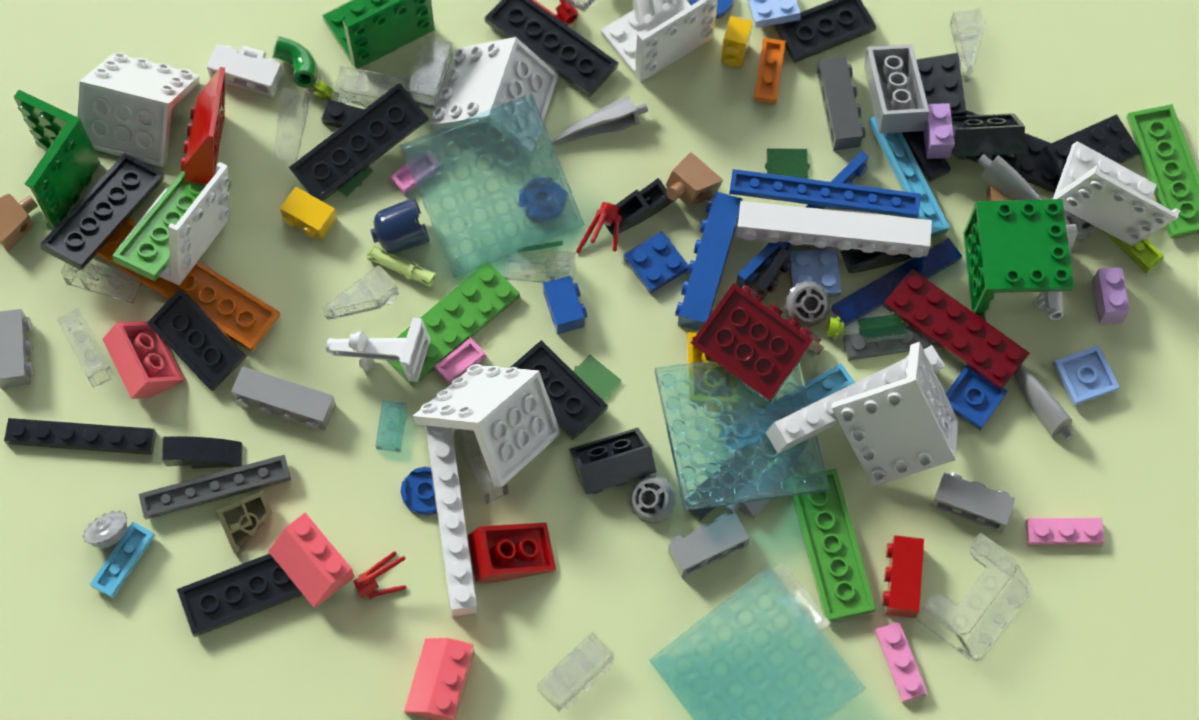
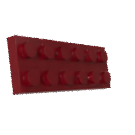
(956, 329)

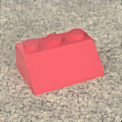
(142, 359)
(310, 560)
(440, 679)

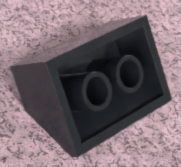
(988, 135)
(613, 460)

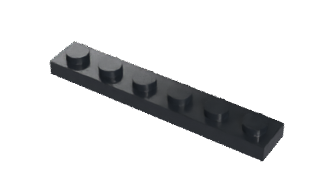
(80, 436)

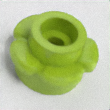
(322, 90)
(834, 327)

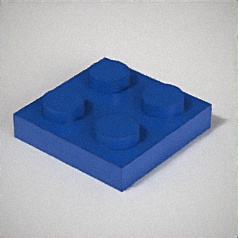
(656, 262)
(974, 398)

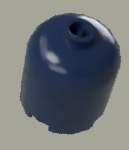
(399, 227)

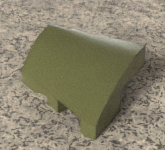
(244, 518)

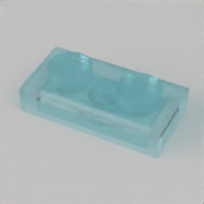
(391, 426)

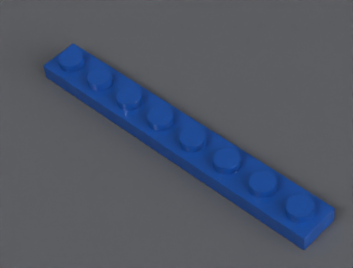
(825, 193)
(766, 256)

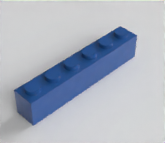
(709, 262)

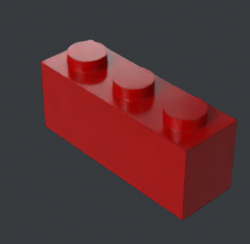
(903, 576)

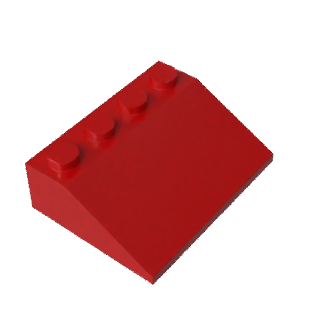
(205, 131)

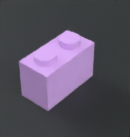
(939, 132)
(1110, 295)

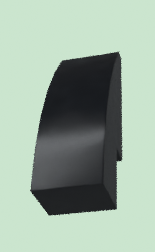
(641, 205)
(859, 261)
(201, 452)

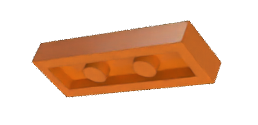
(769, 71)

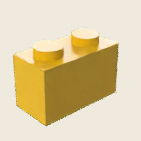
(736, 41)
(308, 214)

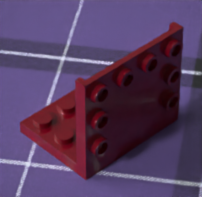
(754, 340)

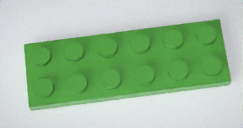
(1168, 165)
(148, 244)
(462, 315)
(834, 552)

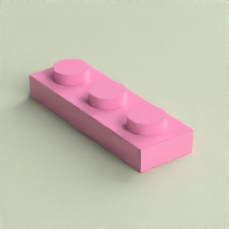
(1064, 531)
(900, 662)

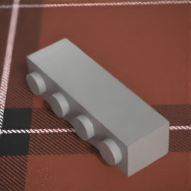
(283, 398)

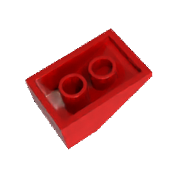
(510, 551)

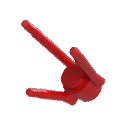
(565, 12)
(604, 216)
(366, 581)

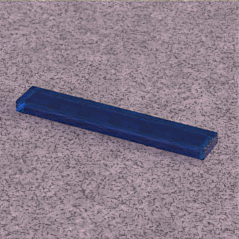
(875, 293)

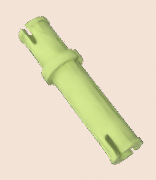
(399, 265)

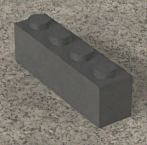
(840, 103)

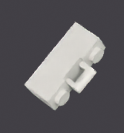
(247, 69)

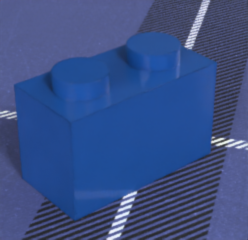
(564, 305)

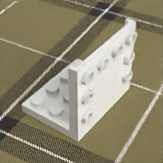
(661, 37)
(491, 76)
(129, 106)
(1110, 196)
(197, 226)
(505, 411)
(901, 423)

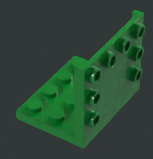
(378, 27)
(66, 164)
(1016, 249)

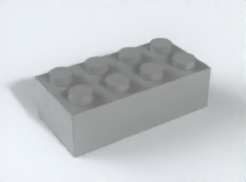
(896, 89)

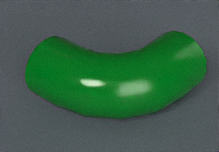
(299, 58)

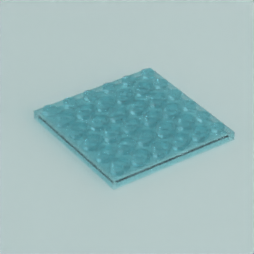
(492, 185)
(722, 441)
(757, 660)

